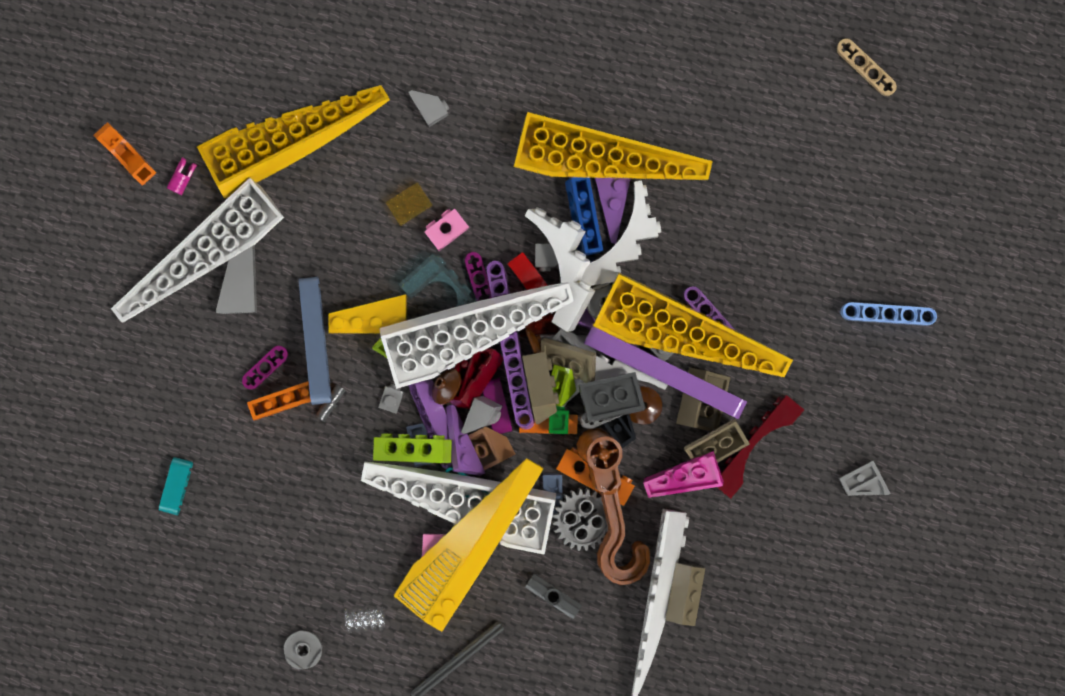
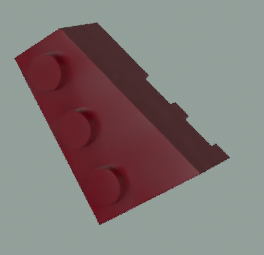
(475, 376)

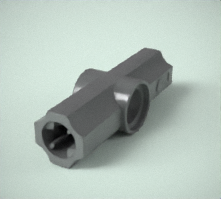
(563, 603)

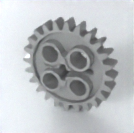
(573, 505)

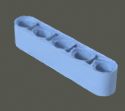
(897, 311)

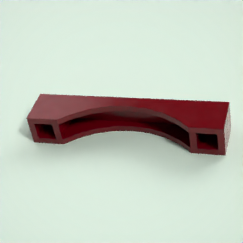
(784, 414)

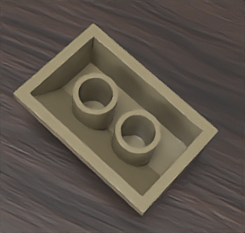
(540, 386)
(697, 413)
(723, 441)
(685, 594)

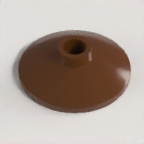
(535, 341)
(446, 386)
(653, 409)

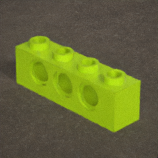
(385, 451)

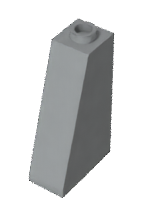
(239, 285)

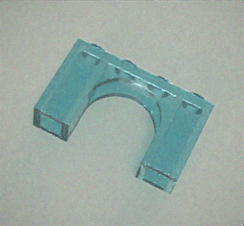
(433, 271)

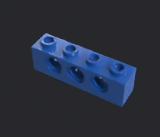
(584, 212)

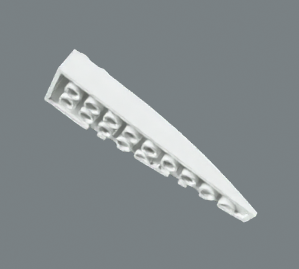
(438, 341)

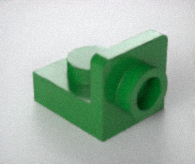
(559, 421)

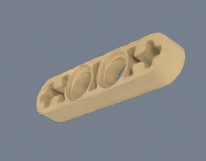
(869, 64)

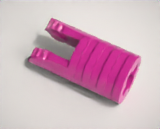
(179, 181)

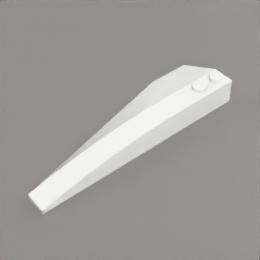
(221, 236)
(445, 497)
(666, 556)

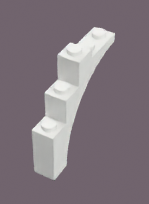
(639, 228)
(571, 263)
(605, 370)

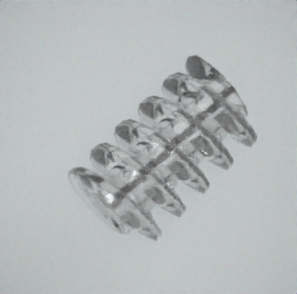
(364, 619)

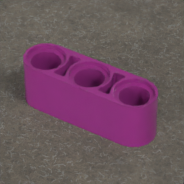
(495, 393)

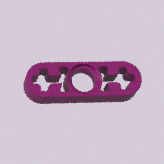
(470, 267)
(272, 354)

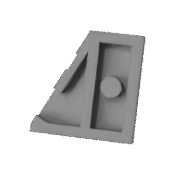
(864, 481)

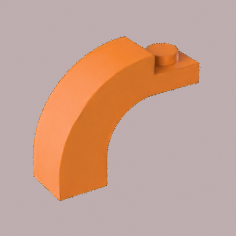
(125, 153)

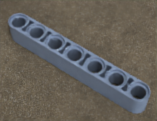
(315, 341)

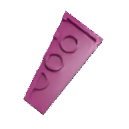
(689, 476)

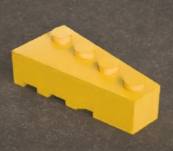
(369, 317)

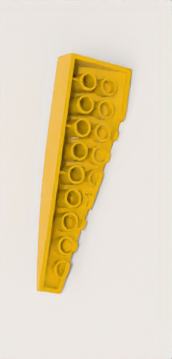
(283, 140)

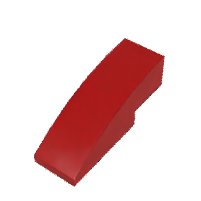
(526, 272)

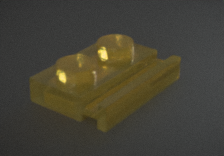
(409, 204)

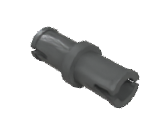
(327, 408)

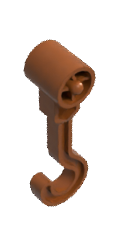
(603, 457)

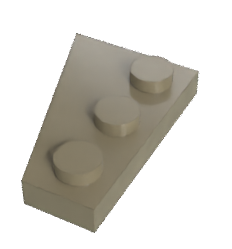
(578, 359)

